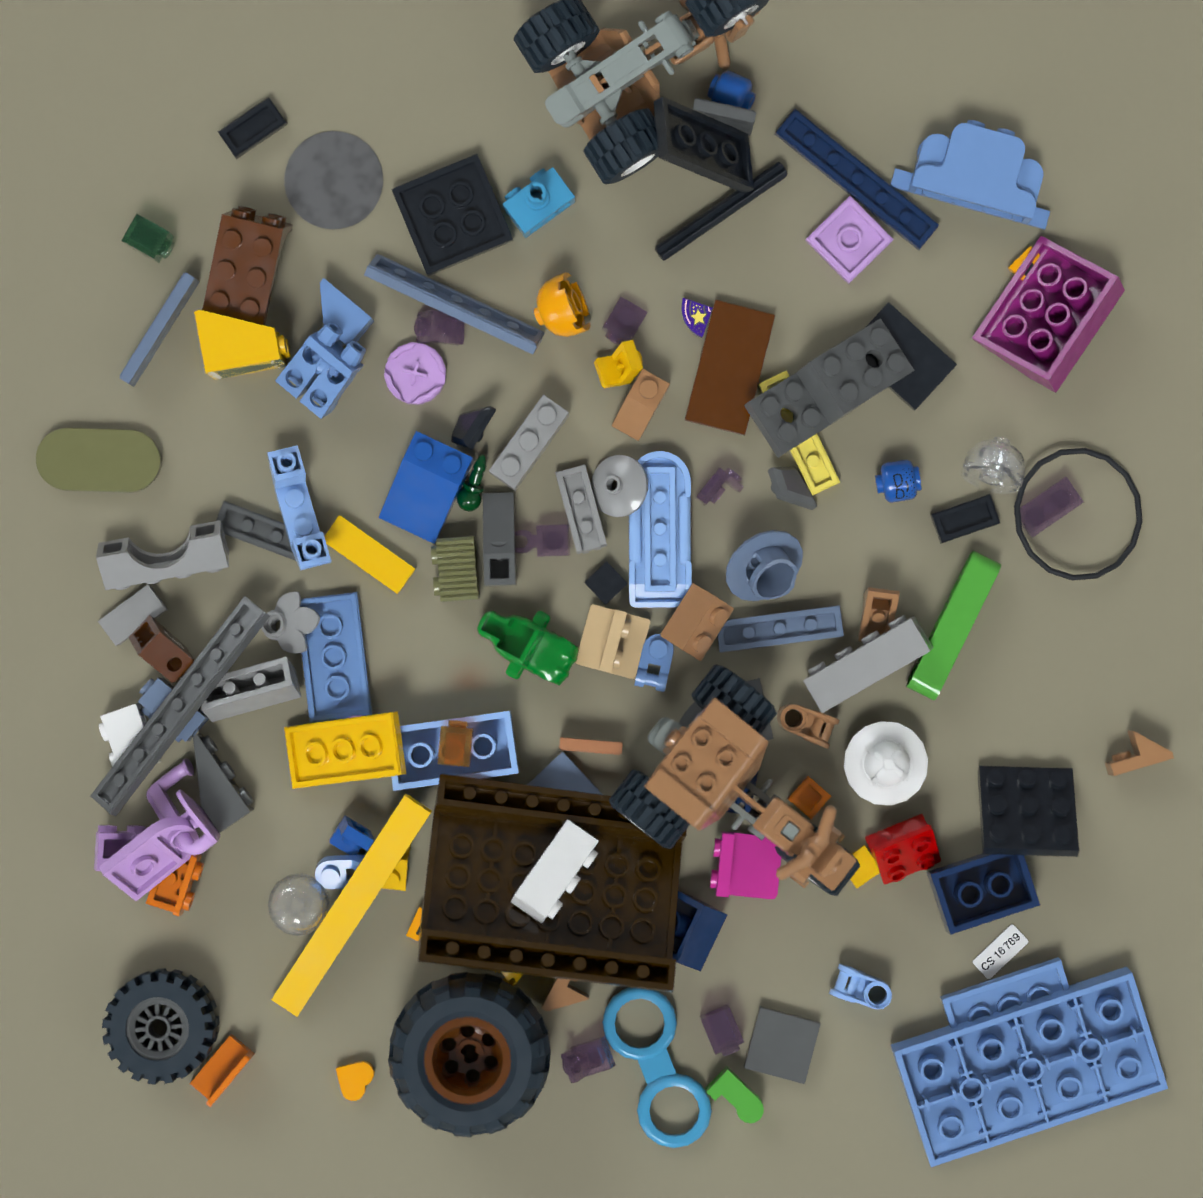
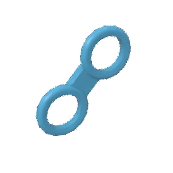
(657, 1067)

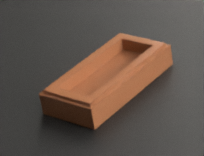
(590, 746)

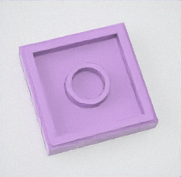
(849, 239)

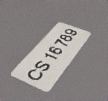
(1000, 951)

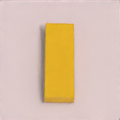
(368, 554)

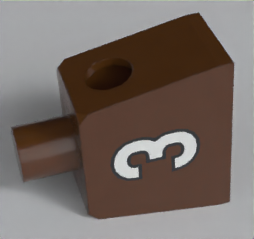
(161, 649)

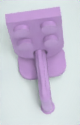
(163, 844)

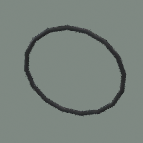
(1031, 554)

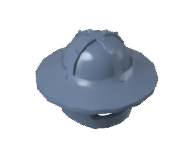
(764, 566)

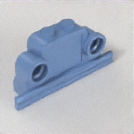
(978, 172)

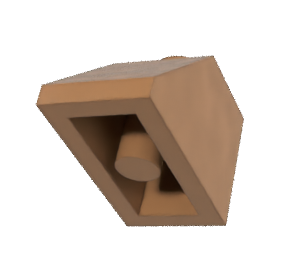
(640, 404)

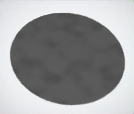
(333, 180)

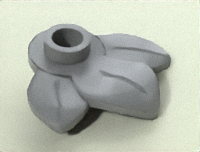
(294, 621)

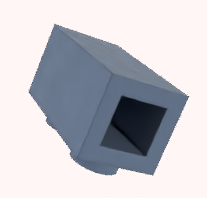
(155, 693)

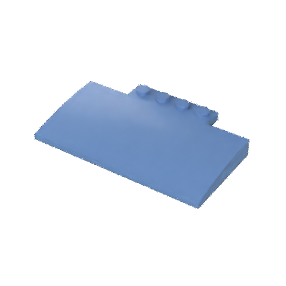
(1026, 1058)

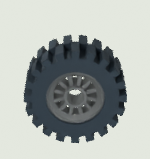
(197, 1026)

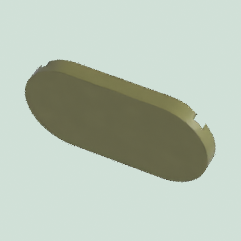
(98, 460)

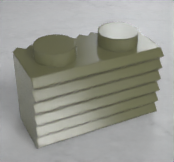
(456, 569)

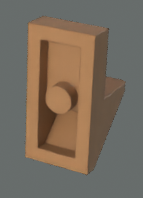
(878, 611)
(1145, 754)
(562, 995)

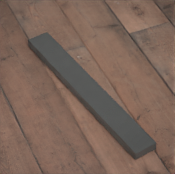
(179, 706)

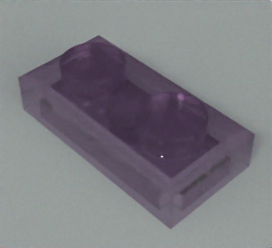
(1049, 507)

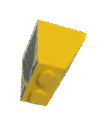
(238, 346)

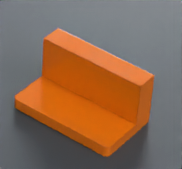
(222, 1069)

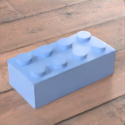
(492, 751)

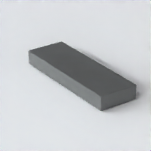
(255, 529)

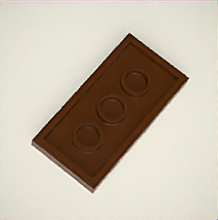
(729, 367)

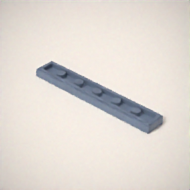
(454, 303)

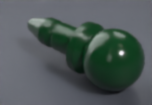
(470, 497)

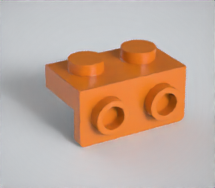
(174, 891)

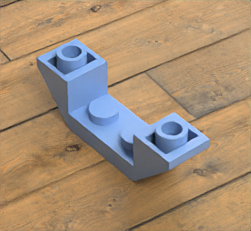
(296, 508)

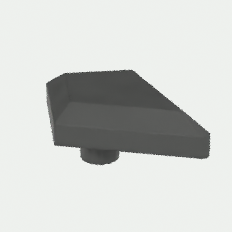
(790, 487)

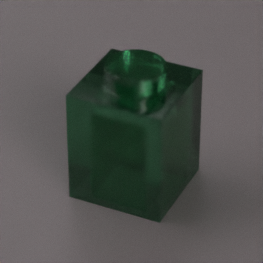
(148, 239)

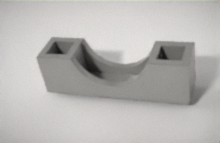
(127, 565)

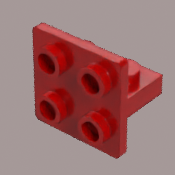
(903, 849)

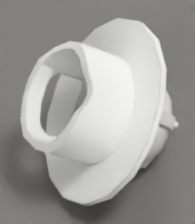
(885, 763)

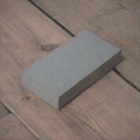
(131, 614)

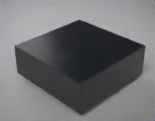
(606, 583)

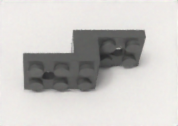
(829, 387)

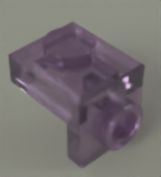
(438, 327)
(587, 1059)

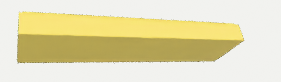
(810, 454)

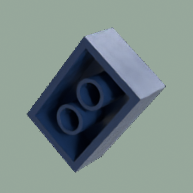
(982, 890)

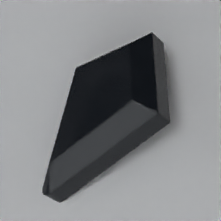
(471, 426)

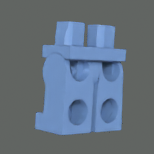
(328, 362)

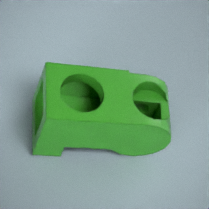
(739, 1094)

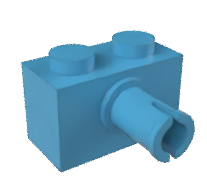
(538, 201)

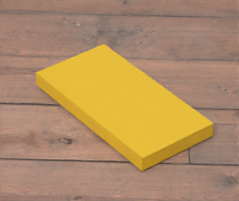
(345, 750)

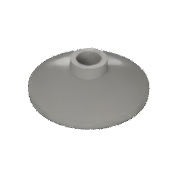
(630, 490)

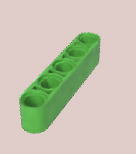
(954, 625)

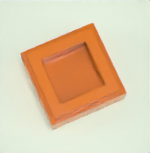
(809, 797)

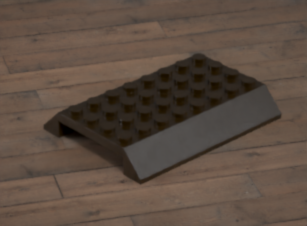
(610, 927)

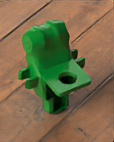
(529, 645)

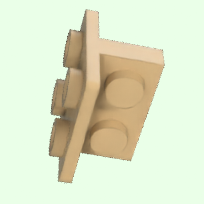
(612, 641)

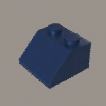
(695, 930)

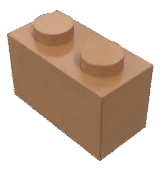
(697, 622)

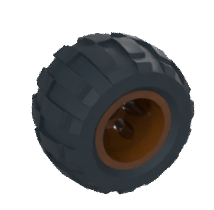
(449, 1098)

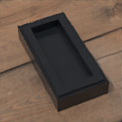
(252, 128)
(965, 518)

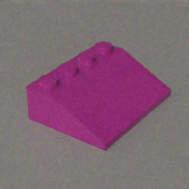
(1049, 315)

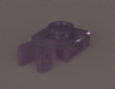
(549, 541)

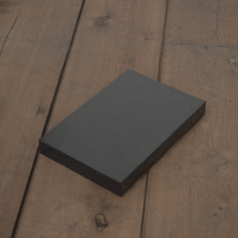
(925, 357)

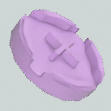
(415, 373)

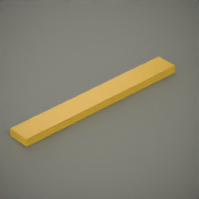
(351, 905)

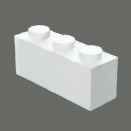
(556, 872)

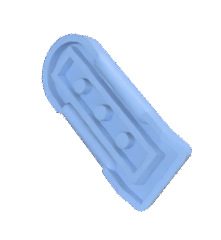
(661, 535)

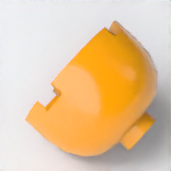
(562, 307)

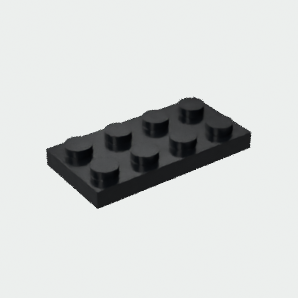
(703, 145)

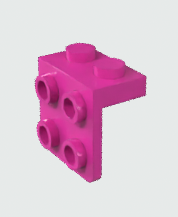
(745, 866)

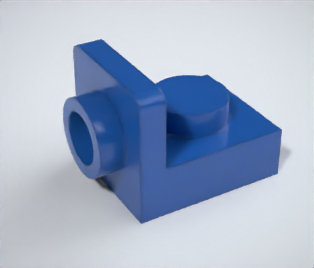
(351, 836)

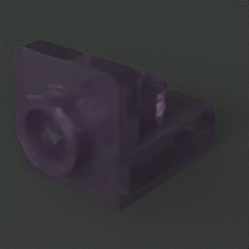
(623, 322)
(713, 490)

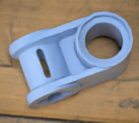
(859, 987)

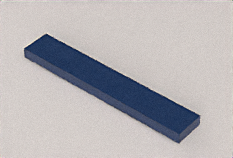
(856, 179)

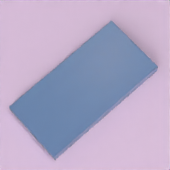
(336, 660)

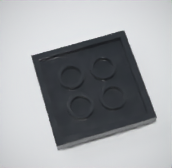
(452, 215)
(1028, 811)

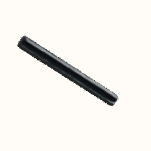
(720, 212)

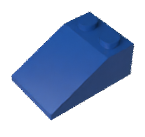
(426, 487)

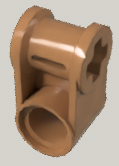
(809, 724)

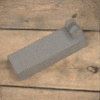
(581, 509)

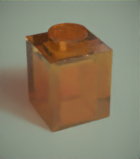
(455, 744)

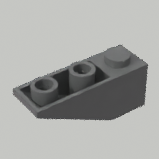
(499, 539)
(218, 791)

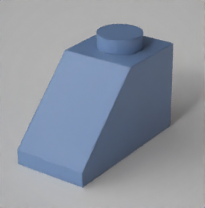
(343, 313)

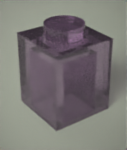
(722, 1030)

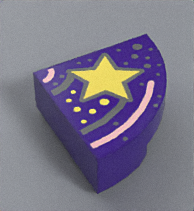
(695, 316)

